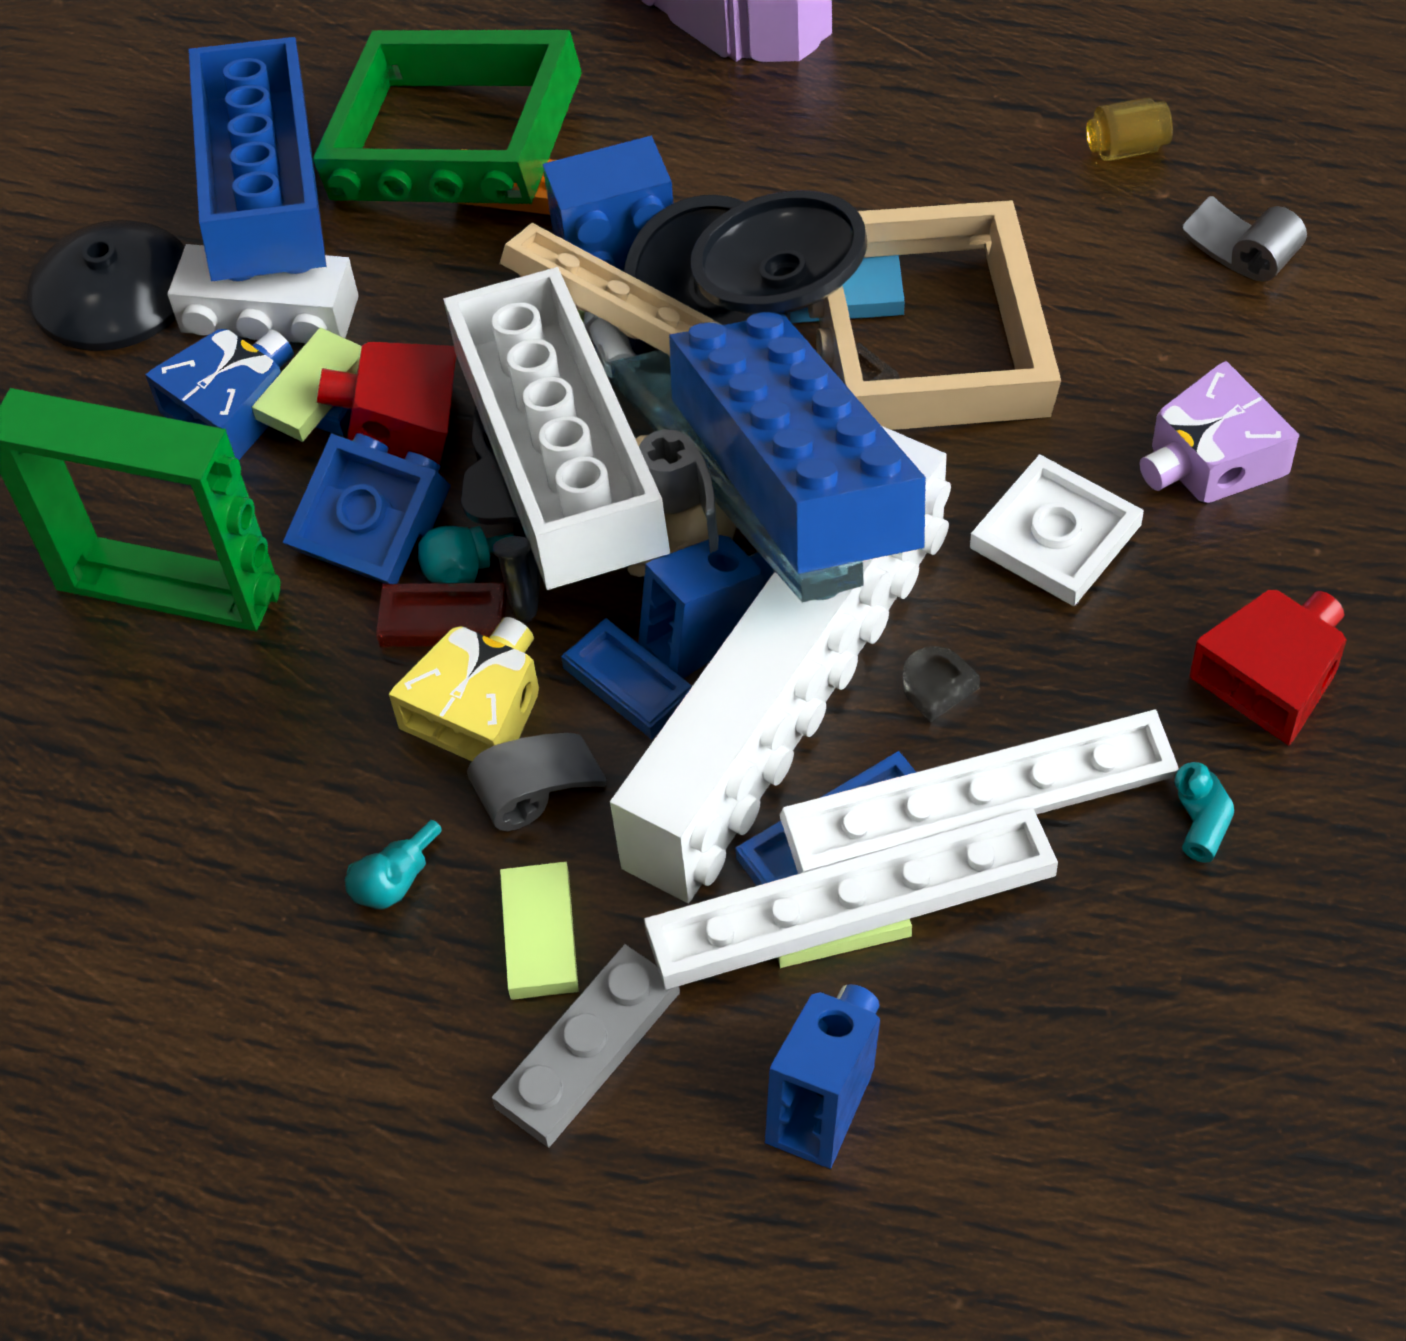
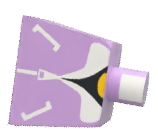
(1219, 439)

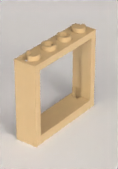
(953, 398)

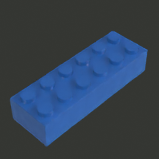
(254, 160)
(797, 443)

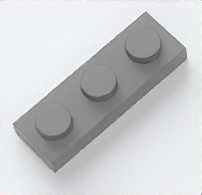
(584, 1046)

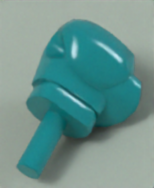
(455, 553)
(386, 876)

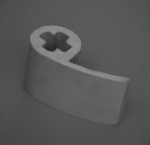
(1248, 249)
(681, 476)
(520, 773)

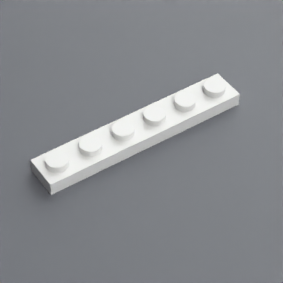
(976, 789)
(849, 897)

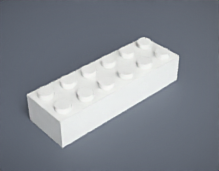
(556, 429)

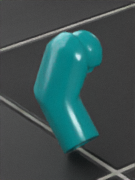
(1208, 808)

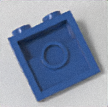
(367, 507)

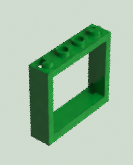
(449, 58)
(47, 430)

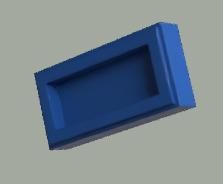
(626, 677)

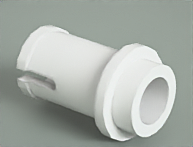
(608, 340)

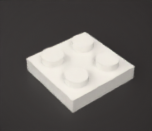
(1056, 529)

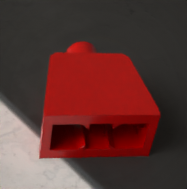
(396, 396)
(1273, 659)

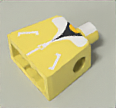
(470, 690)

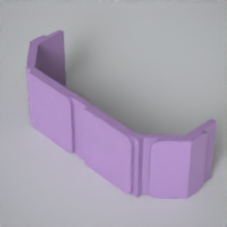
(753, 27)

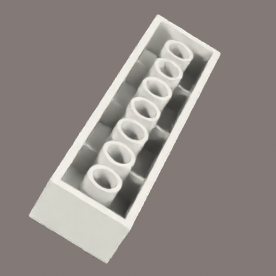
(754, 706)

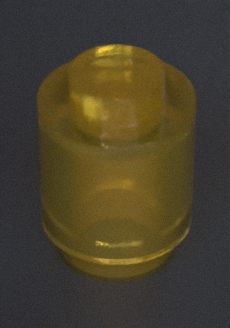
(1129, 128)

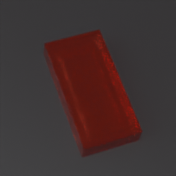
(427, 612)

